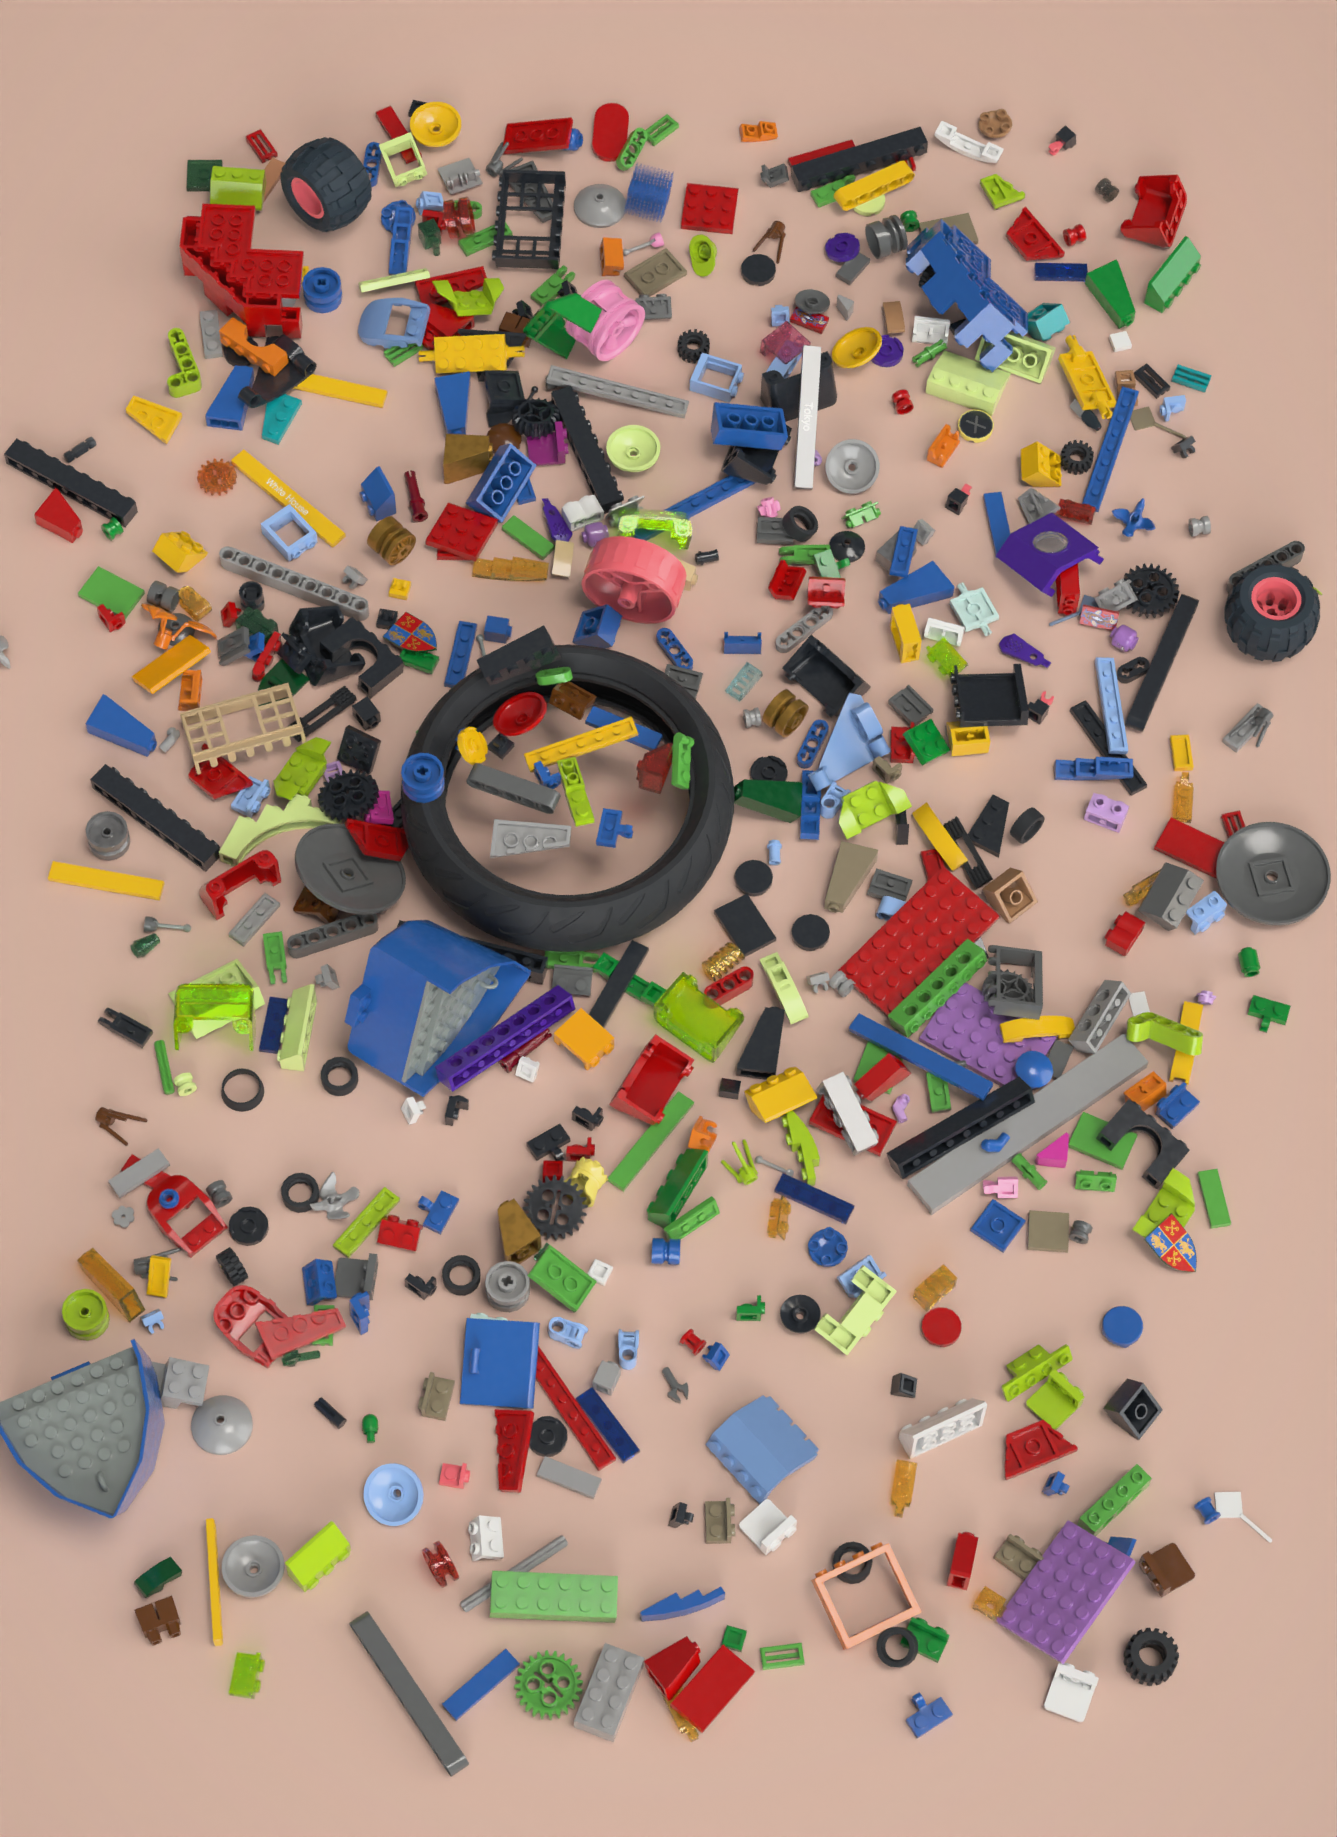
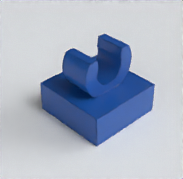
(717, 1356)
(1055, 1484)

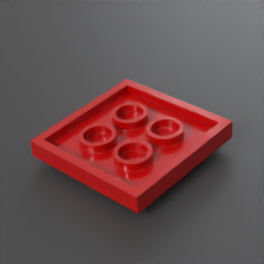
(709, 208)
(461, 532)

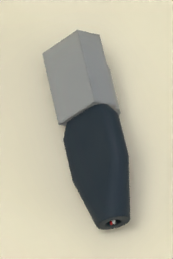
(1087, 416)

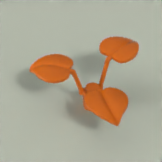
(165, 635)

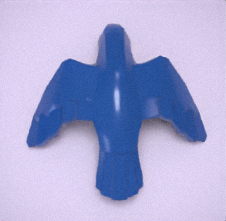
(1134, 519)

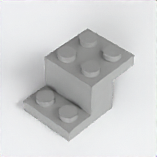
(181, 1382)

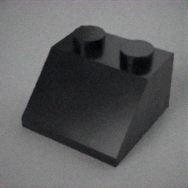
(1133, 1408)

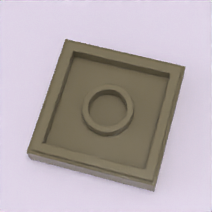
(1048, 1231)

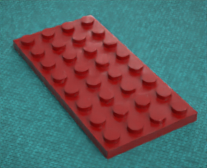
(918, 940)

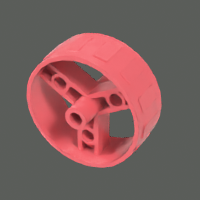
(634, 579)

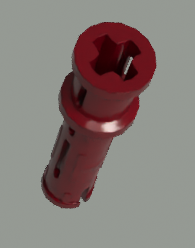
(417, 502)
(513, 1058)

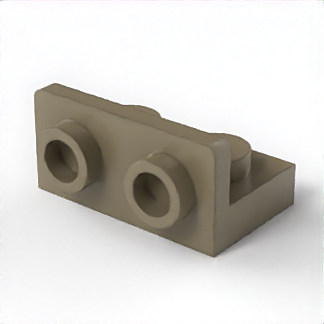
(436, 1397)
(718, 1521)
(1018, 1556)

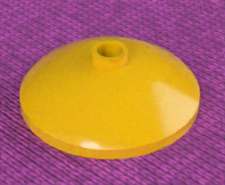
(434, 117)
(856, 347)

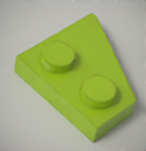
(1000, 191)

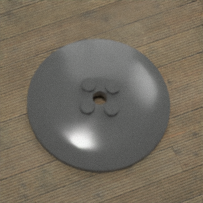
(1278, 850)
(329, 853)

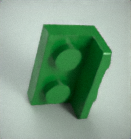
(930, 1639)

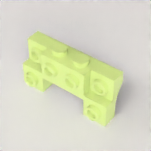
(861, 1313)

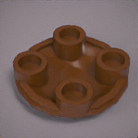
(504, 434)

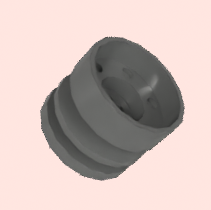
(886, 236)

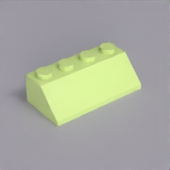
(1029, 356)
(298, 1028)

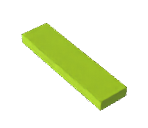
(366, 1222)

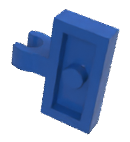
(611, 827)
(439, 1211)
(928, 1715)

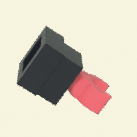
(1064, 138)
(958, 499)
(1040, 708)

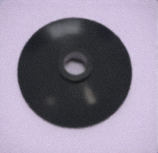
(841, 551)
(800, 1305)

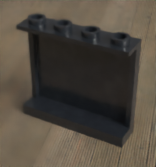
(990, 698)

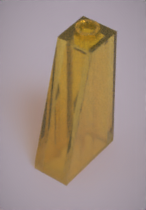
(111, 1284)

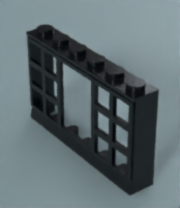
(557, 178)

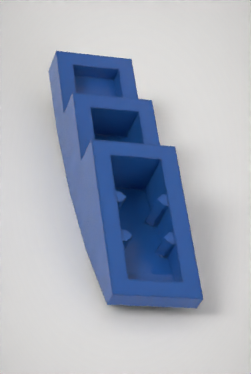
(401, 240)
(1093, 769)
(809, 809)
(675, 1607)

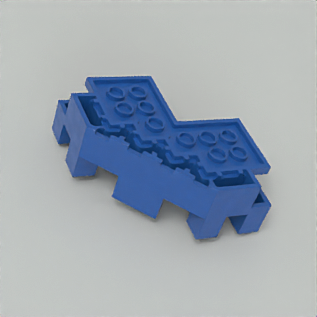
(965, 278)

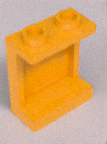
(585, 1038)

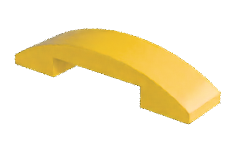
(939, 836)
(1023, 1028)

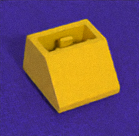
(1040, 466)
(179, 551)
(967, 739)

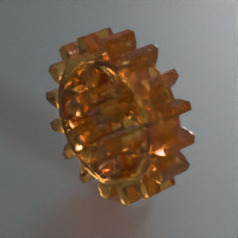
(206, 474)

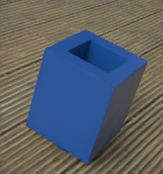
(497, 629)

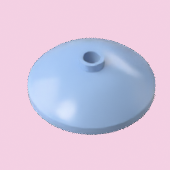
(381, 1494)

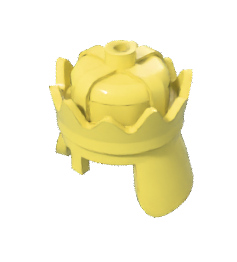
(589, 1177)

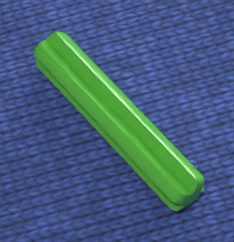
(164, 1067)

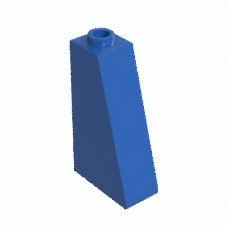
(453, 399)
(227, 409)
(920, 588)
(120, 727)

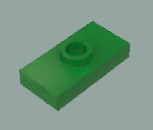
(422, 661)

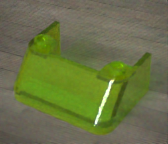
(215, 1002)

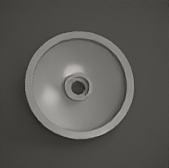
(599, 205)
(857, 453)
(225, 1436)
(248, 1554)

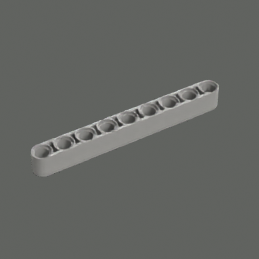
(285, 581)

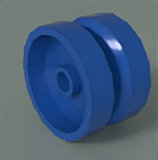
(322, 290)
(423, 777)

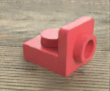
(454, 1475)

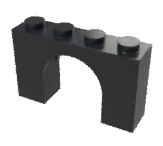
(355, 636)
(1131, 1119)

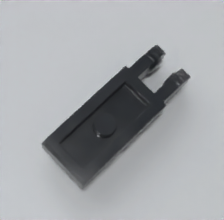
(126, 1027)

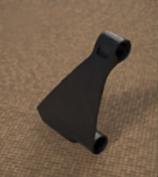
(268, 387)

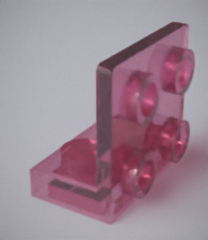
(784, 343)

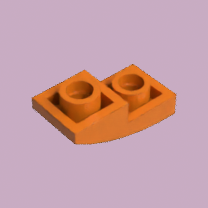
(755, 133)

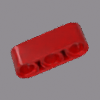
(734, 980)

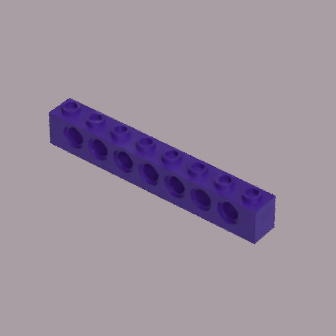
(505, 1038)

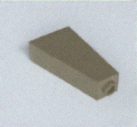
(849, 872)

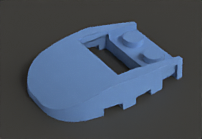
(376, 318)

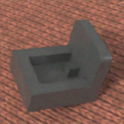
(775, 175)

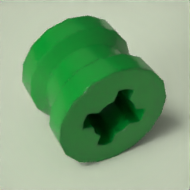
(909, 220)
(112, 528)

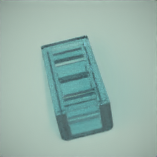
(748, 686)

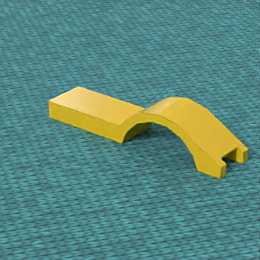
(1183, 1062)

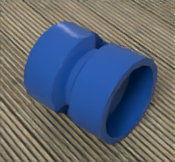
(666, 1251)

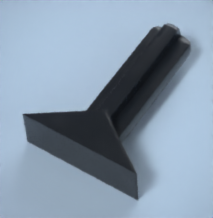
(902, 828)

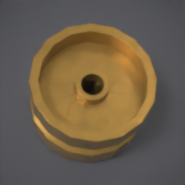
(785, 713)

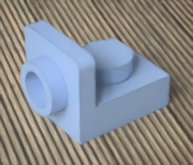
(429, 201)
(1172, 404)

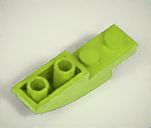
(575, 791)
(804, 1144)

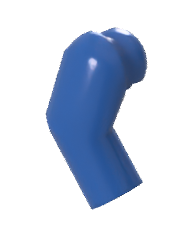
(995, 1145)

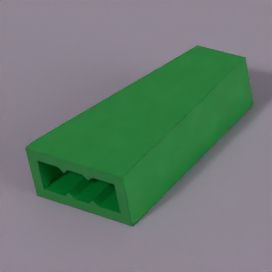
(1112, 293)

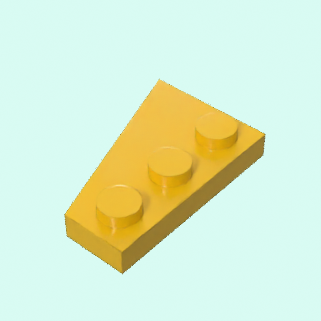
(154, 417)

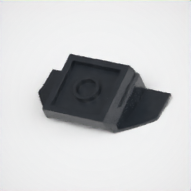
(503, 393)

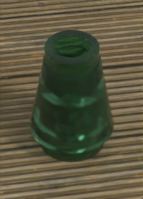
(144, 945)

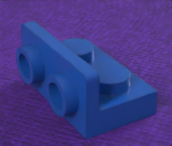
(1176, 1105)
(319, 1281)
(359, 1311)

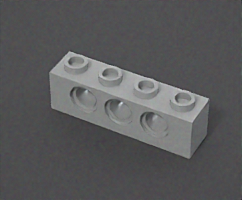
(1099, 1016)

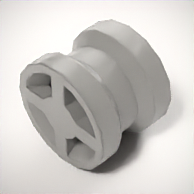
(752, 717)

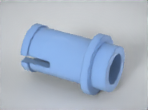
(774, 852)

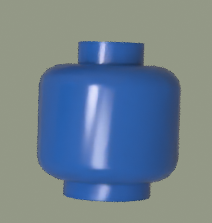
(576, 140)

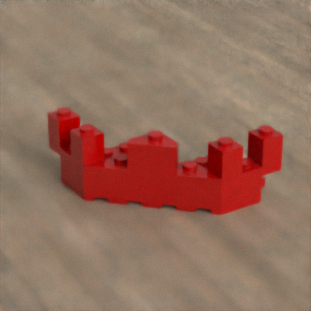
(242, 278)

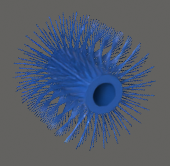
(648, 192)

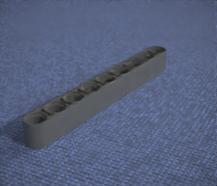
(409, 1694)

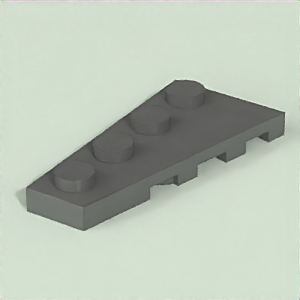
(532, 188)

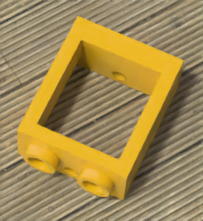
(905, 633)

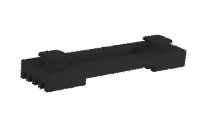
(342, 698)
(980, 874)

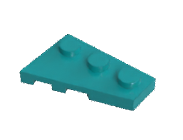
(279, 416)

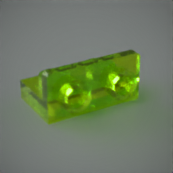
(946, 657)
(246, 1675)

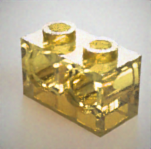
(935, 1288)

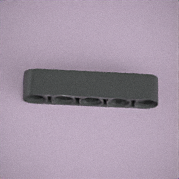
(1284, 553)
(513, 788)
(325, 941)

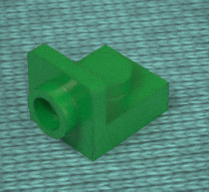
(748, 1312)

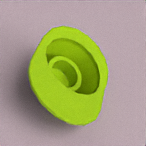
(702, 255)

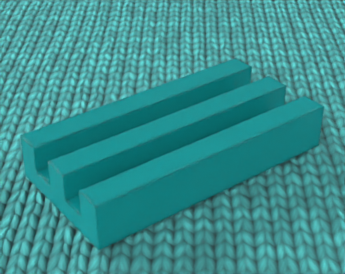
(1192, 375)

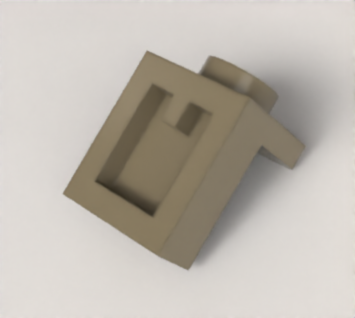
(885, 771)

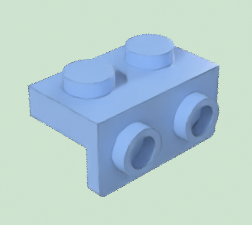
(249, 799)
(1206, 911)
(850, 1288)

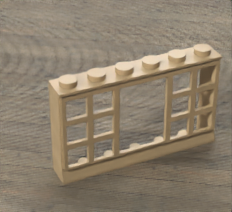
(237, 704)

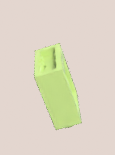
(395, 146)

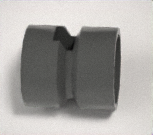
(161, 595)

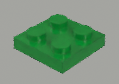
(926, 742)

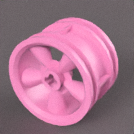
(616, 324)

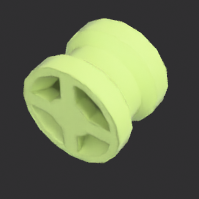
(185, 1084)

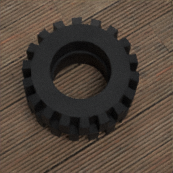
(1163, 1645)

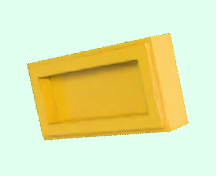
(1181, 752)
(159, 1276)

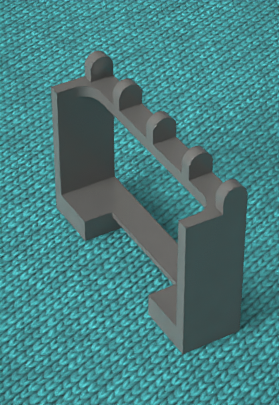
(1019, 957)

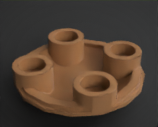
(995, 123)

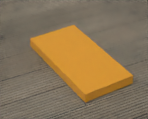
(171, 664)

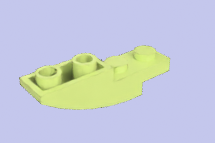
(784, 988)

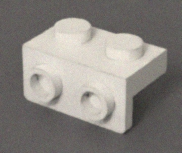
(486, 1538)

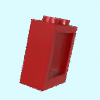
(1068, 590)

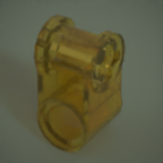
(193, 603)

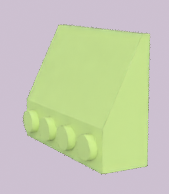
(966, 382)
(228, 974)

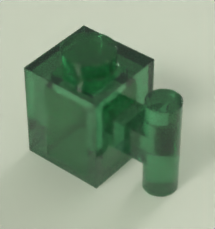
(430, 235)

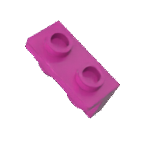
(382, 811)

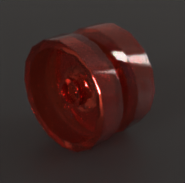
(459, 217)

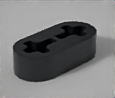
(1131, 668)

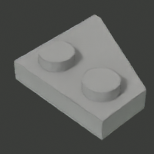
(1036, 505)

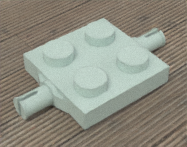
(974, 609)

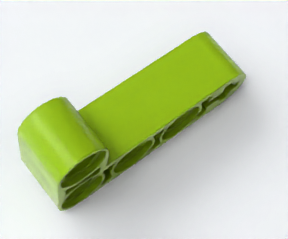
(189, 378)
(1165, 1032)

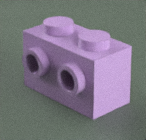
(1106, 812)

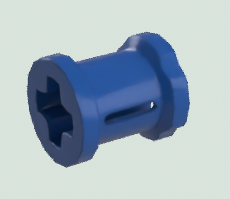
(1207, 1510)

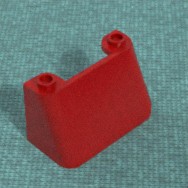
(1158, 210)
(260, 866)
(652, 1081)

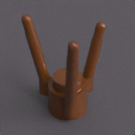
(775, 231)
(108, 1116)

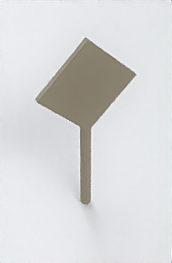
(1143, 418)

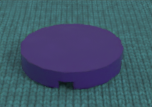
(842, 247)
(889, 353)

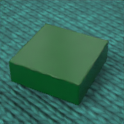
(734, 1638)

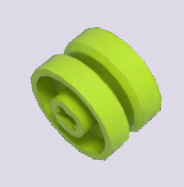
(85, 1314)

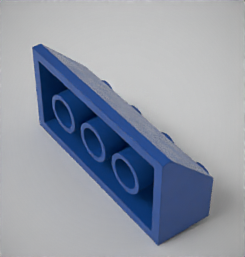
(748, 426)
(501, 482)

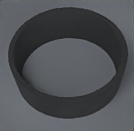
(243, 1106)

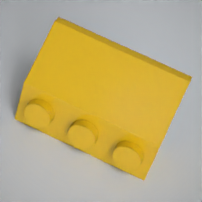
(779, 1094)

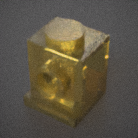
(987, 1597)

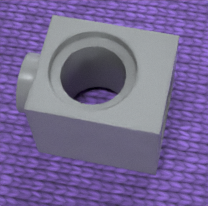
(606, 1377)

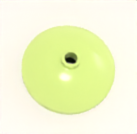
(633, 441)

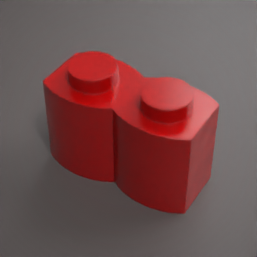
(1124, 933)

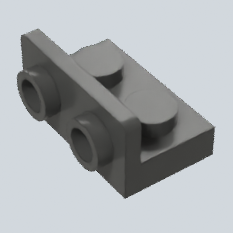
(656, 307)

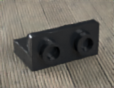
(294, 653)

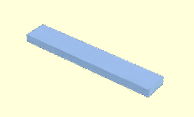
(1111, 705)

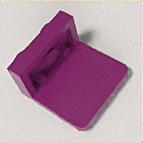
(549, 449)

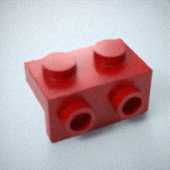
(786, 581)
(399, 1232)

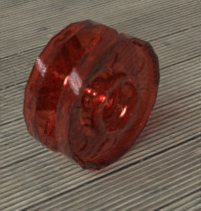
(440, 1564)

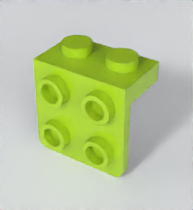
(1055, 1400)

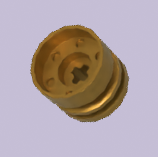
(391, 540)

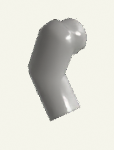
(170, 740)

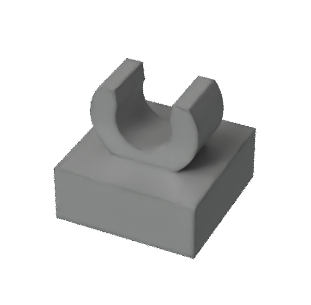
(924, 532)
(354, 575)
(327, 978)
(818, 978)

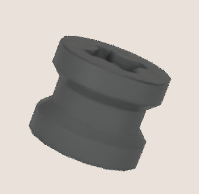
(1080, 1232)

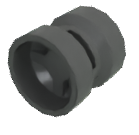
(218, 1192)

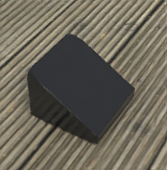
(729, 1088)
(903, 1385)

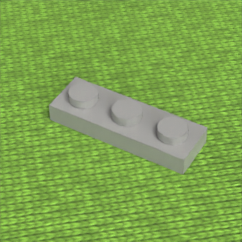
(210, 334)

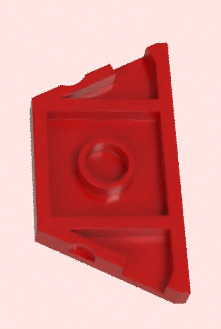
(1032, 239)
(220, 779)
(378, 839)
(1033, 1448)

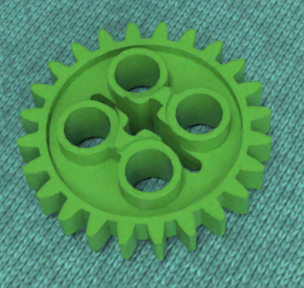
(561, 1671)

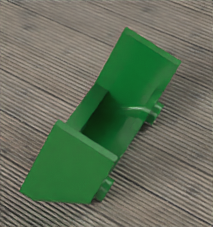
(548, 322)

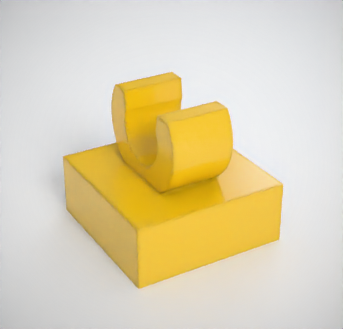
(399, 589)

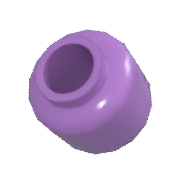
(594, 532)
(1124, 638)

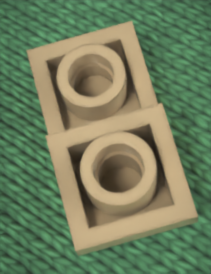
(562, 558)

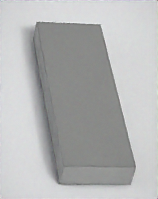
(1243, 736)
(254, 919)
(139, 1173)
(569, 1477)

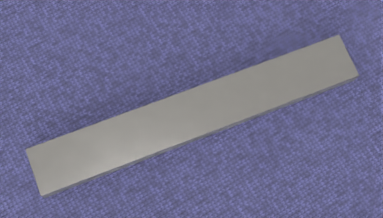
(1052, 1108)

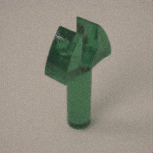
(291, 1358)

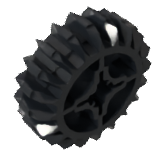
(535, 417)

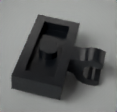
(549, 1143)

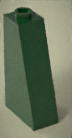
(770, 798)

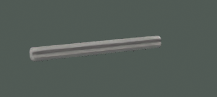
(524, 1566)

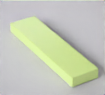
(394, 280)

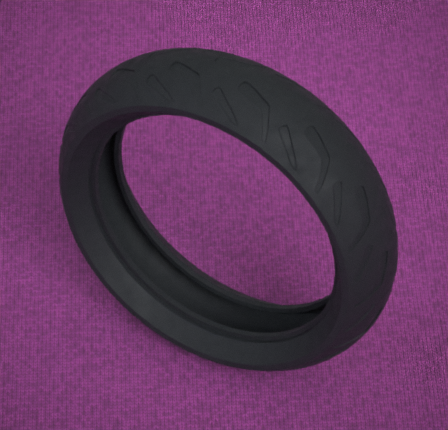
(598, 917)

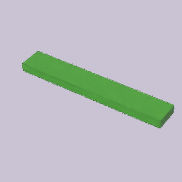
(650, 1142)

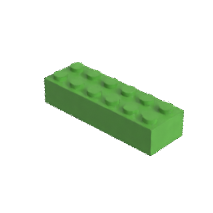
(553, 1596)

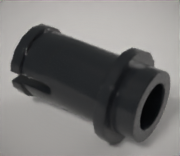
(705, 557)

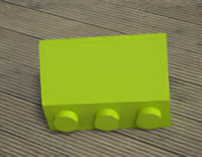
(237, 186)
(318, 1557)

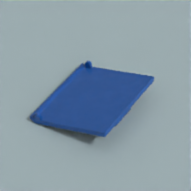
(500, 1363)

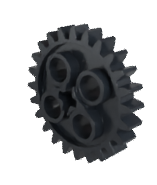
(1150, 590)
(348, 795)
(573, 1211)

